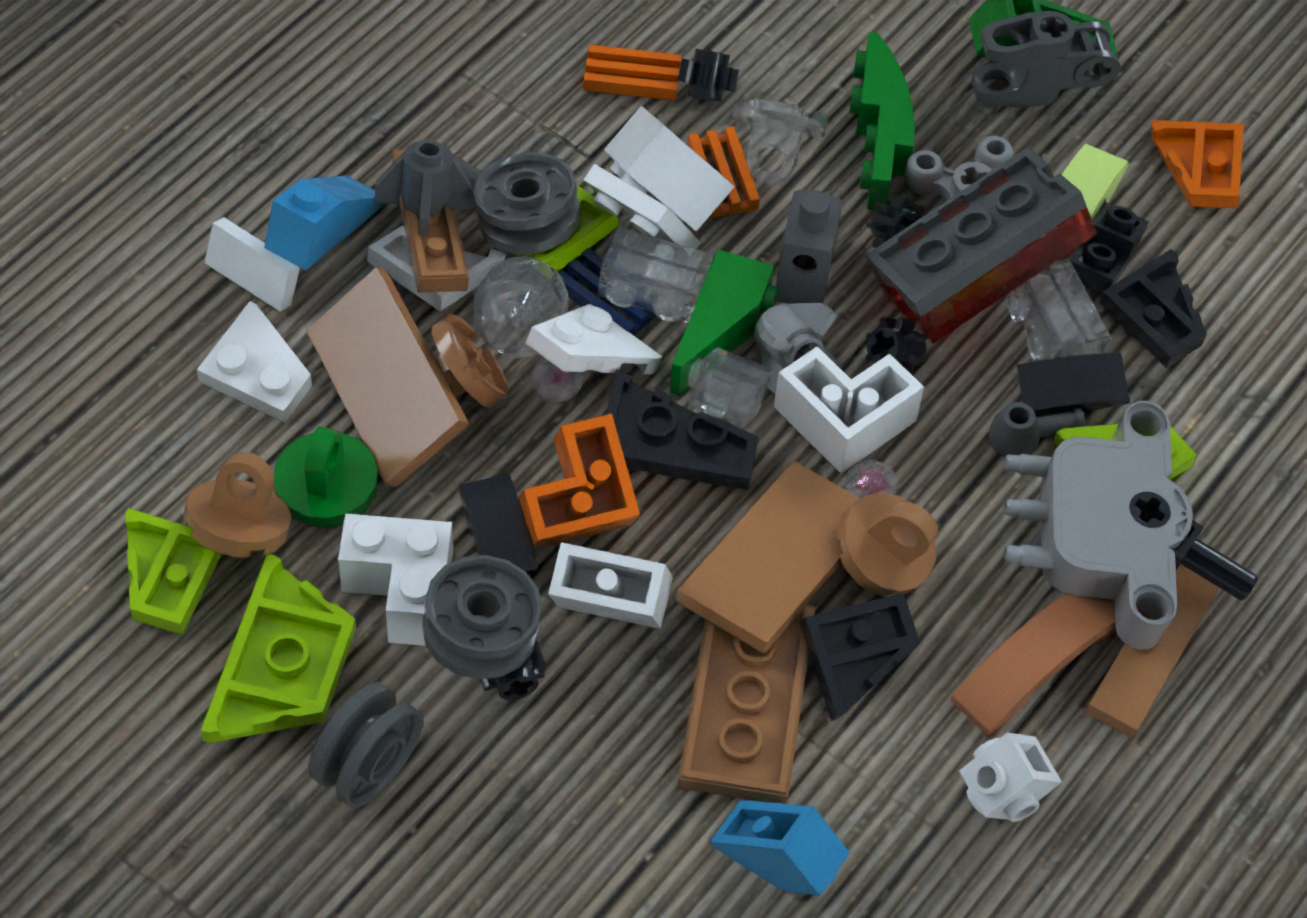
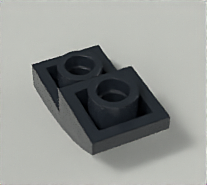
(1107, 253)
(1074, 382)
(498, 521)

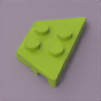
(281, 659)

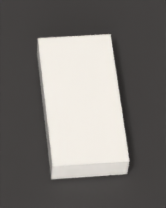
(250, 265)

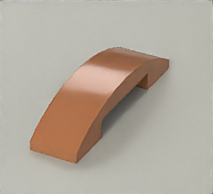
(1032, 657)

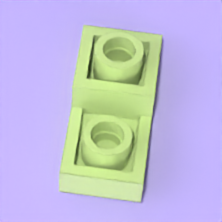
(1095, 175)

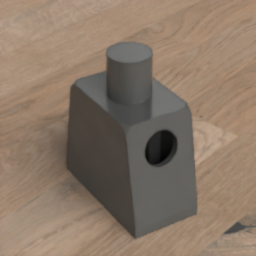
(811, 232)

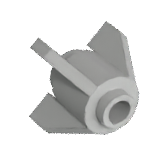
(789, 333)

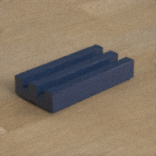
(589, 272)

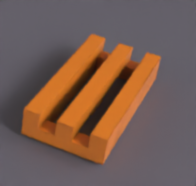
(633, 66)
(731, 142)

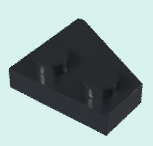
(858, 648)

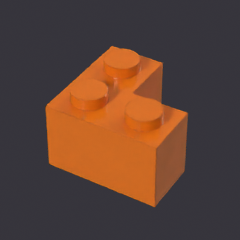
(594, 490)

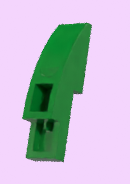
(883, 116)

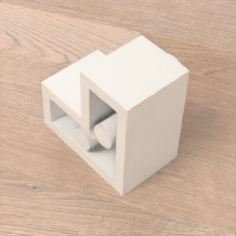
(661, 163)
(846, 415)
(394, 561)

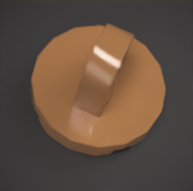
(467, 366)
(238, 514)
(887, 543)

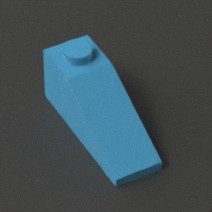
(316, 217)

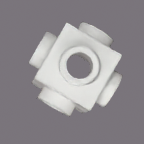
(1009, 777)

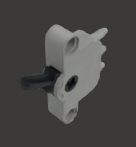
(1119, 525)

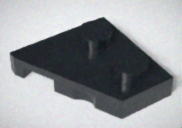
(1157, 310)

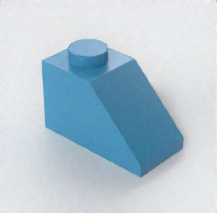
(782, 845)

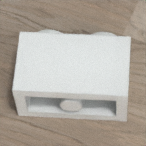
(610, 585)

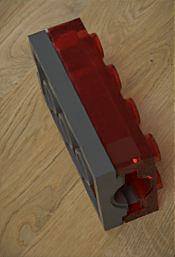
(981, 244)

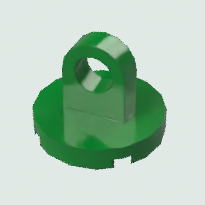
(326, 477)

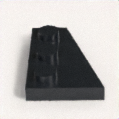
(676, 441)

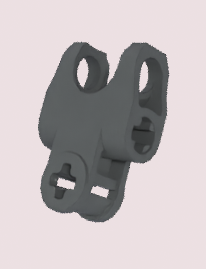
(1048, 58)

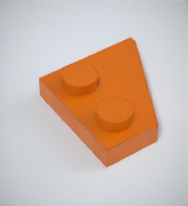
(1202, 159)

